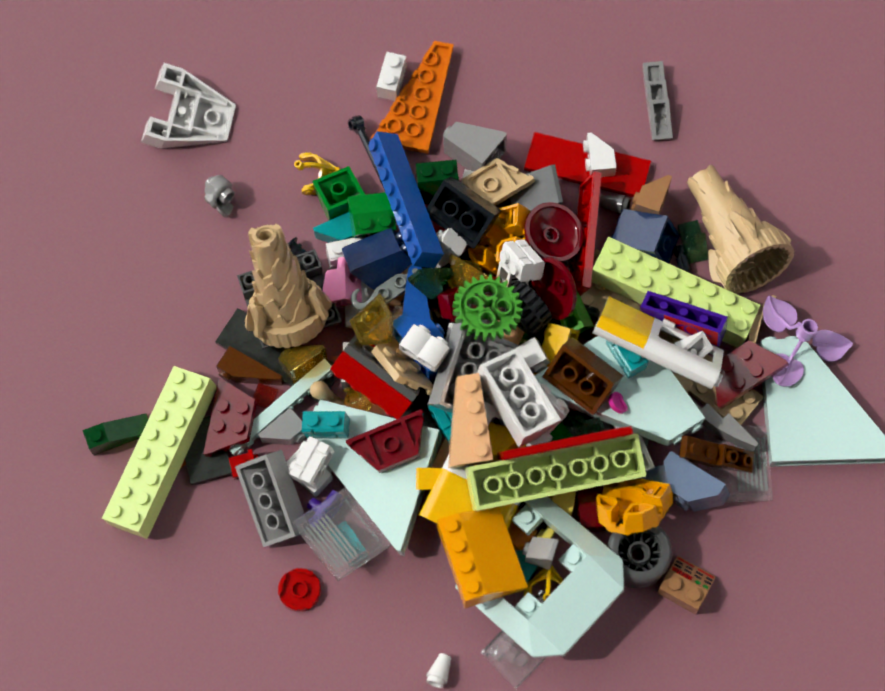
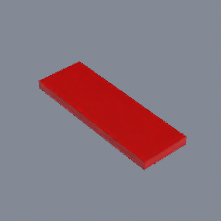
(570, 164)
(587, 214)
(564, 443)

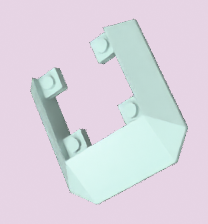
(576, 603)

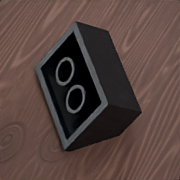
(463, 211)

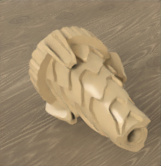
(746, 249)
(285, 304)

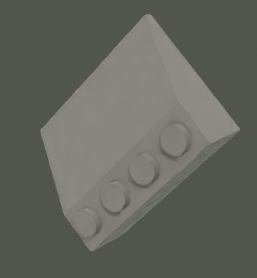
(464, 359)

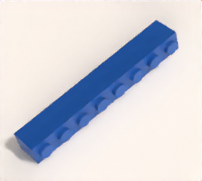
(405, 200)

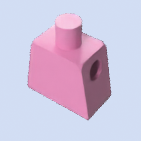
(340, 284)

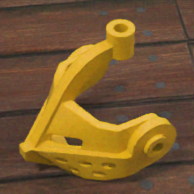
(324, 166)
(547, 574)

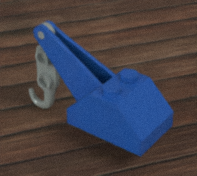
(414, 310)

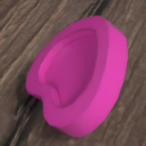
(617, 403)

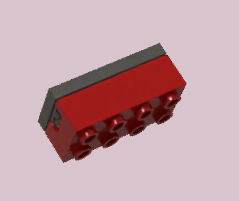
(369, 377)

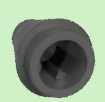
(615, 203)

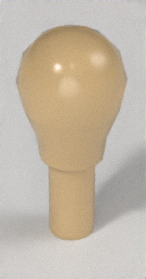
(321, 391)

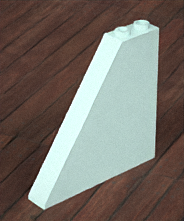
(654, 399)
(816, 416)
(387, 496)

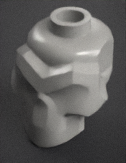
(219, 194)

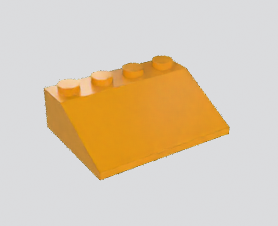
(481, 555)

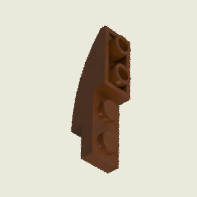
(716, 455)

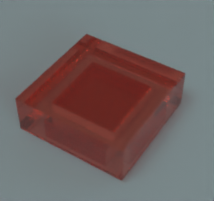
(265, 395)

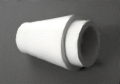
(439, 671)

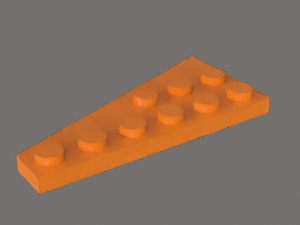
(418, 104)

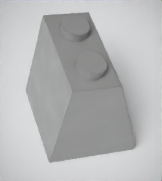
(473, 144)

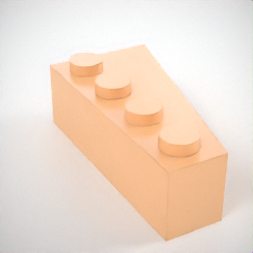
(469, 425)

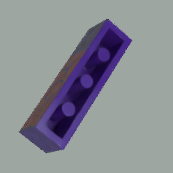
(686, 316)

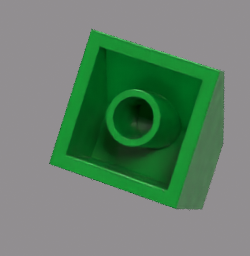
(334, 190)
(370, 214)

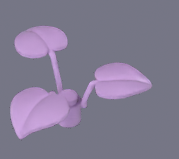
(829, 344)

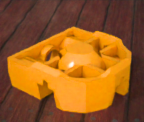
(509, 223)
(635, 506)

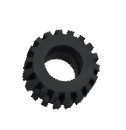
(535, 311)

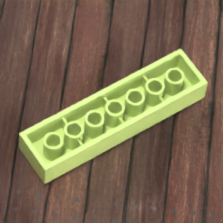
(635, 272)
(160, 452)
(555, 472)

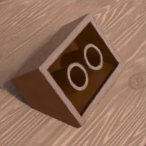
(582, 376)

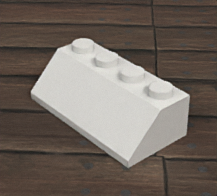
(517, 397)

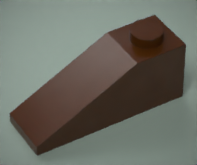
(244, 369)

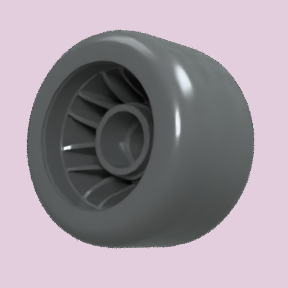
(656, 553)

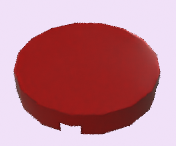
(299, 589)

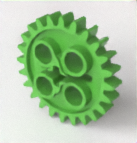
(473, 318)

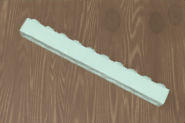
(287, 400)

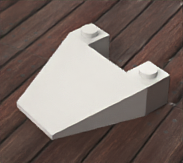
(196, 112)

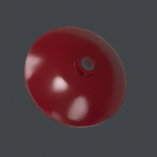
(560, 225)
(557, 288)

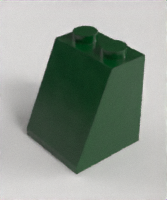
(431, 175)

